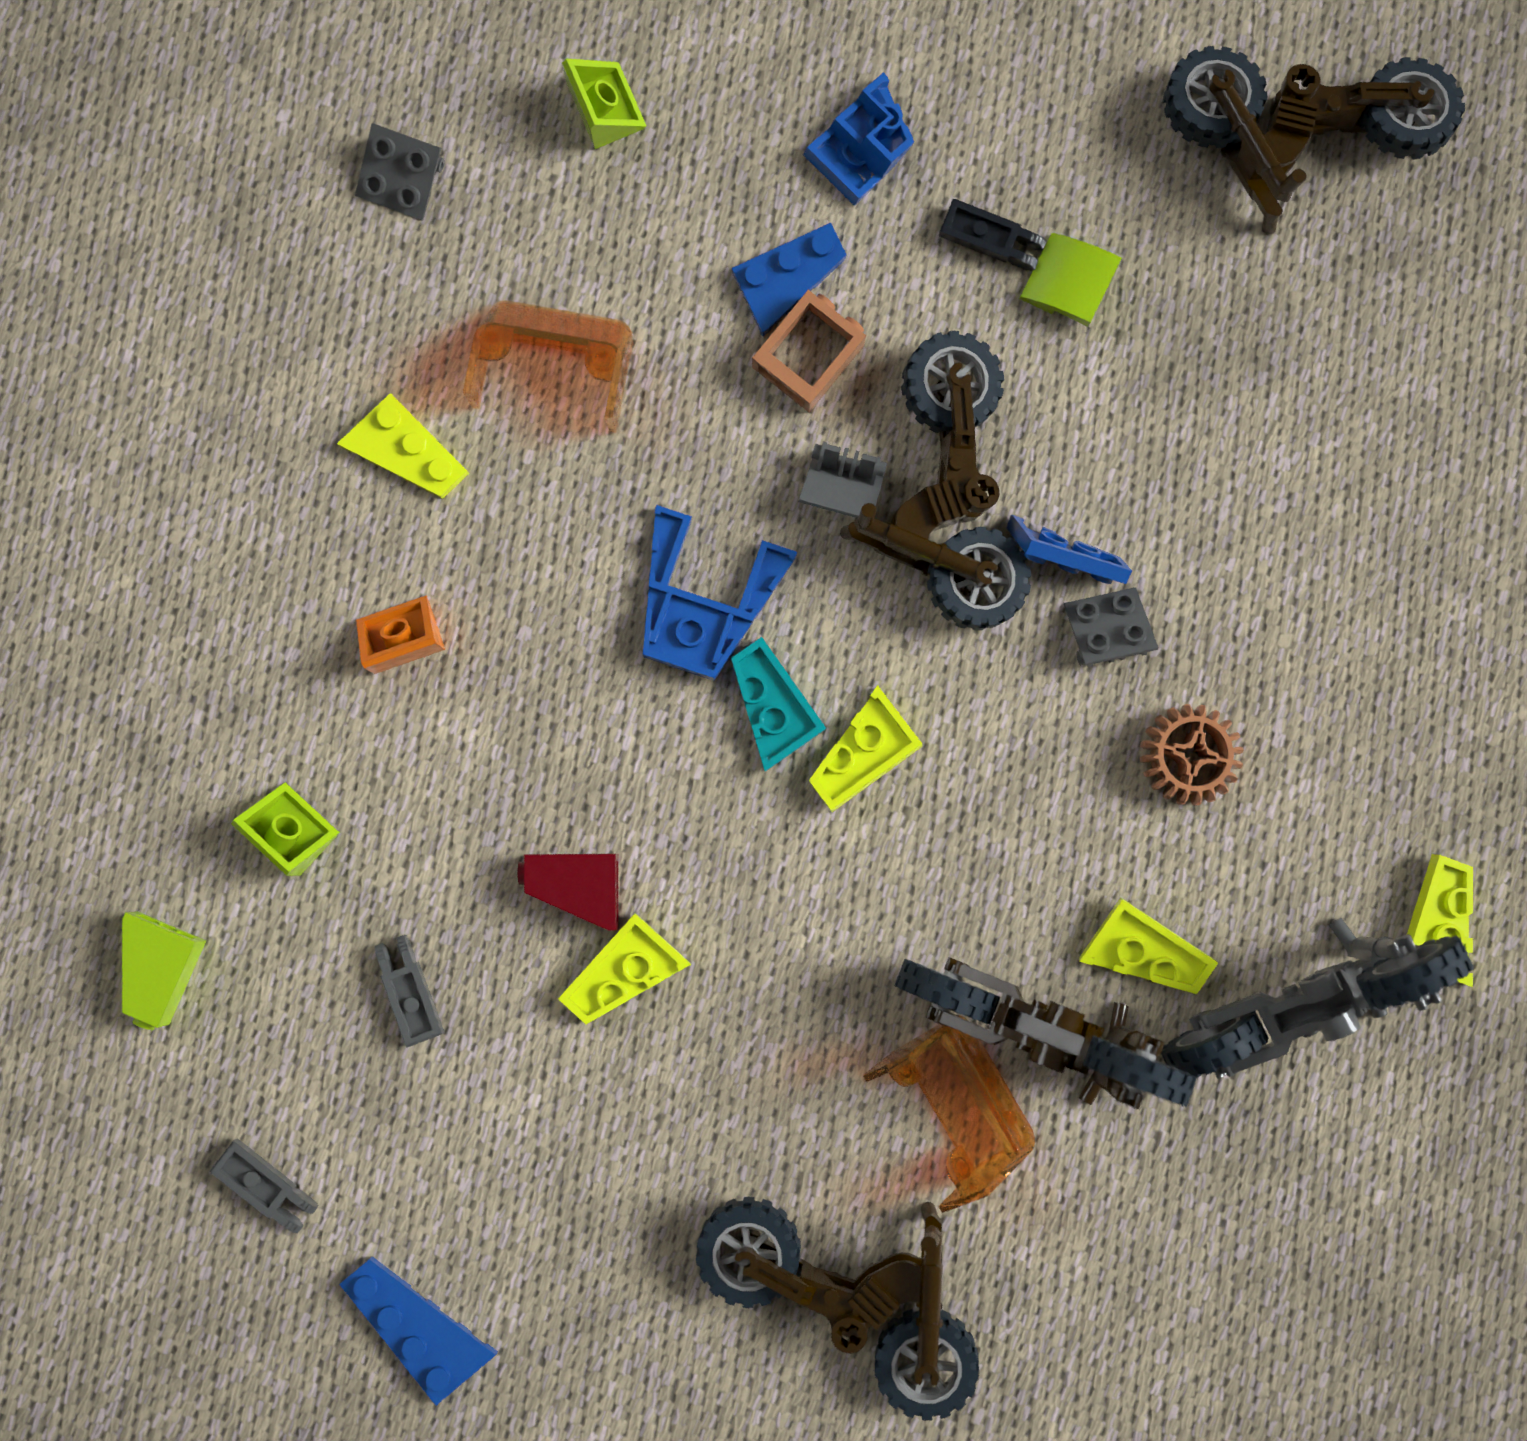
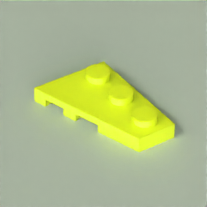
(405, 447)
(622, 969)

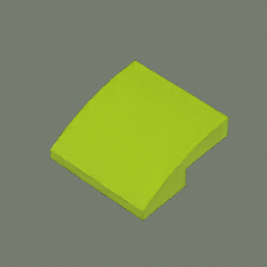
(1070, 278)

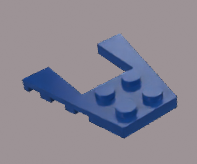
(692, 629)

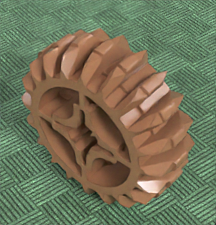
(1196, 738)

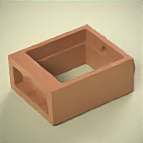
(787, 380)

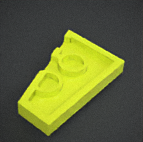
(866, 751)
(1444, 905)
(1147, 949)

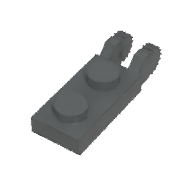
(409, 994)
(261, 1185)

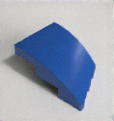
(862, 141)

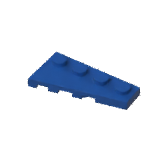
(422, 1337)

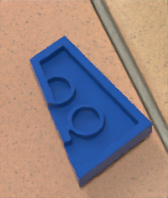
(784, 274)
(1080, 556)

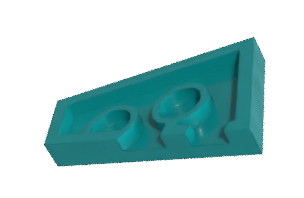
(774, 704)

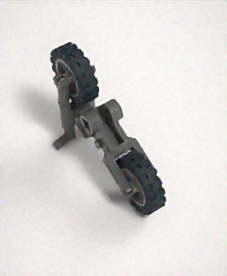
(1327, 1001)

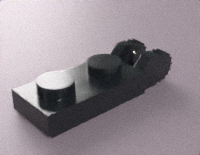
(990, 234)

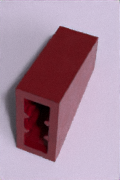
(576, 884)

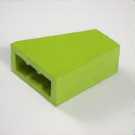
(155, 968)

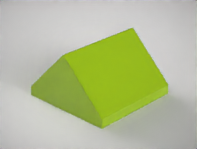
(603, 100)
(286, 830)

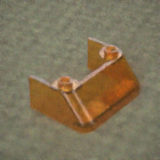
(602, 340)
(971, 1105)

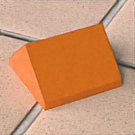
(398, 635)

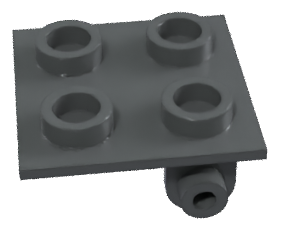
(398, 171)
(842, 482)
(1110, 627)

